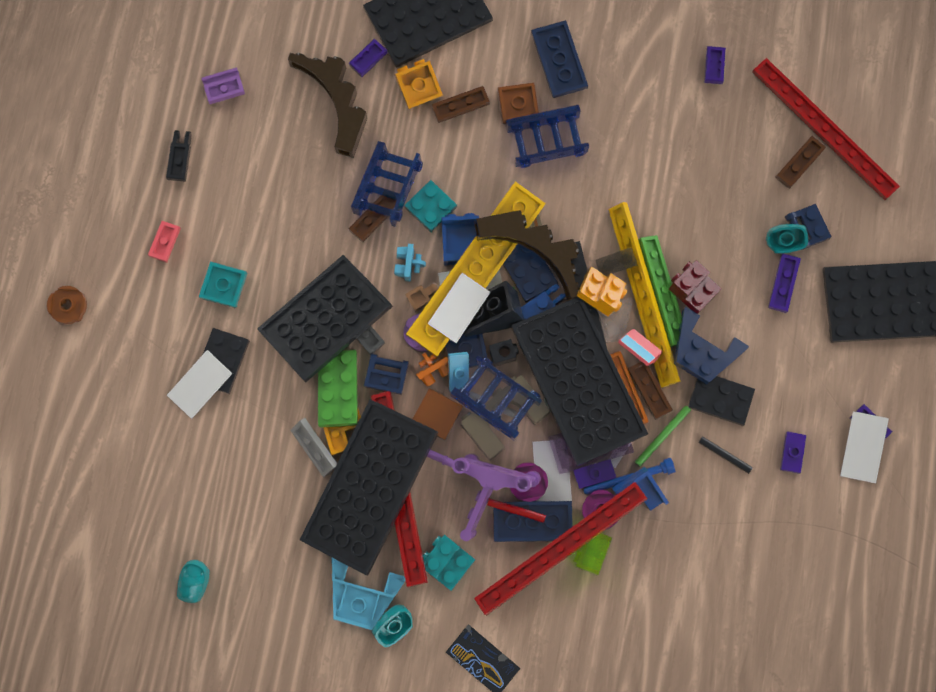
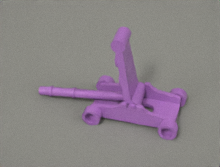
(491, 478)

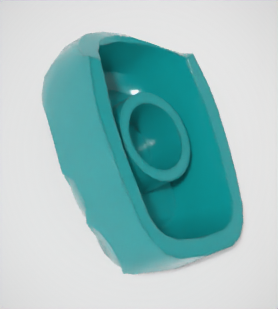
(787, 238)
(193, 581)
(393, 625)

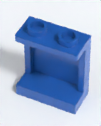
(457, 236)

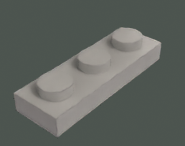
(314, 447)

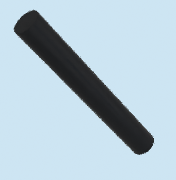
(726, 455)

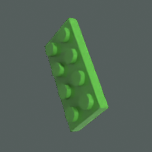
(338, 391)

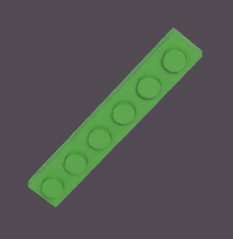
(661, 283)

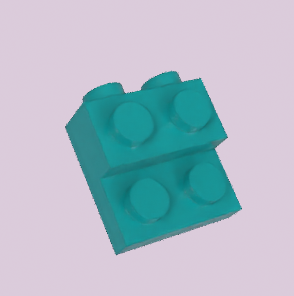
(447, 562)

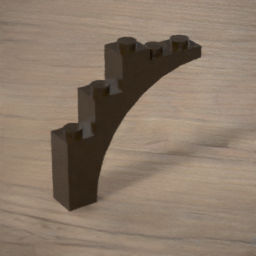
(343, 94)
(538, 239)

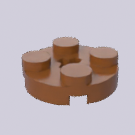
(60, 297)

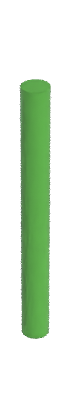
(662, 436)

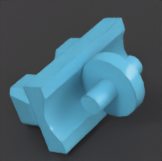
(406, 270)

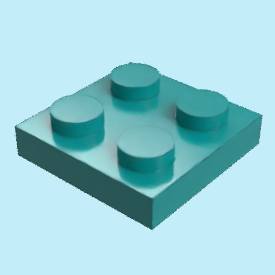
(430, 205)
(223, 284)

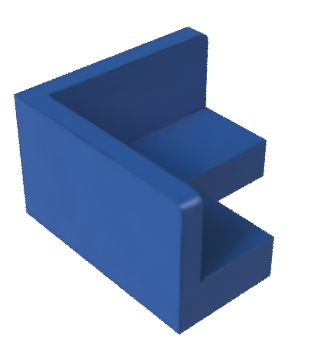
(647, 485)

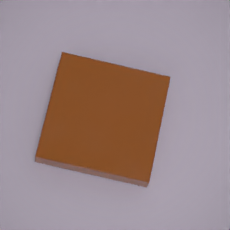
(517, 101)
(438, 413)

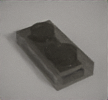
(616, 262)

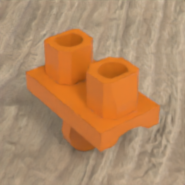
(425, 374)

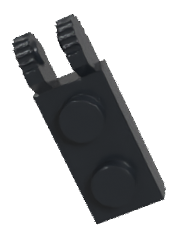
(179, 157)

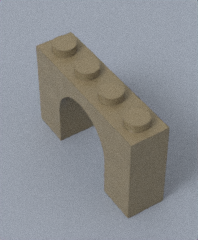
(480, 430)

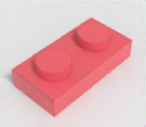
(164, 241)

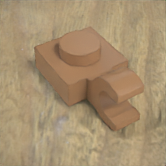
(420, 297)

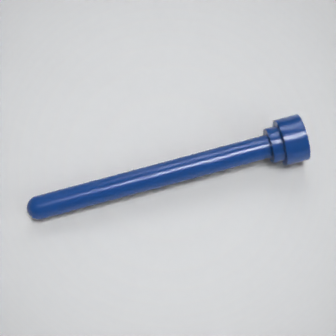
(666, 466)

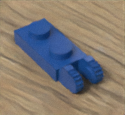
(542, 302)

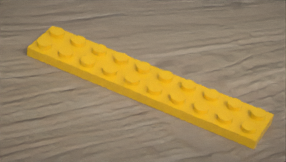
(478, 262)

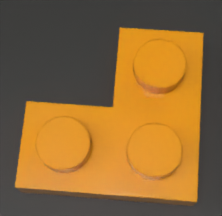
(337, 437)

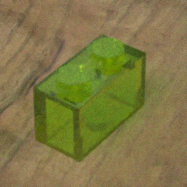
(593, 554)

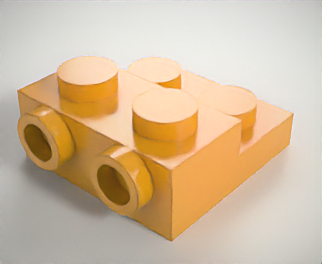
(418, 83)
(602, 291)

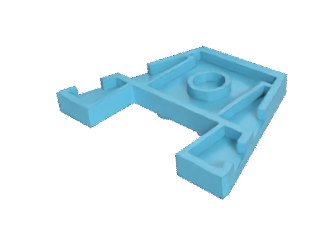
(360, 604)

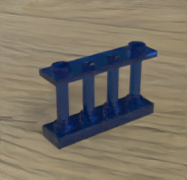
(551, 118)
(375, 170)
(494, 417)

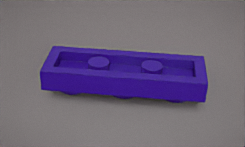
(784, 283)

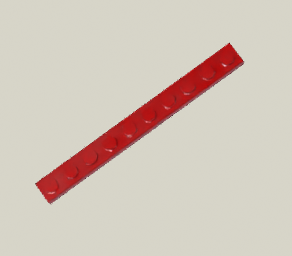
(826, 129)
(406, 526)
(560, 548)

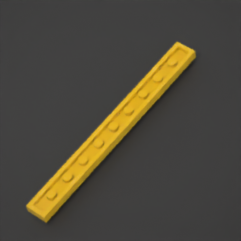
(644, 295)

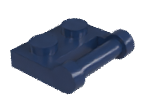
(814, 223)
(386, 380)

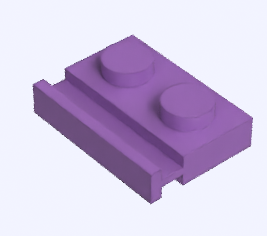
(223, 85)

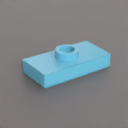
(458, 370)

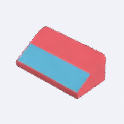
(640, 347)

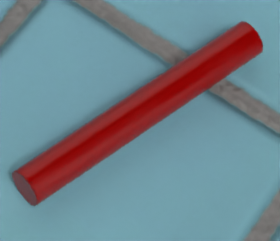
(516, 510)

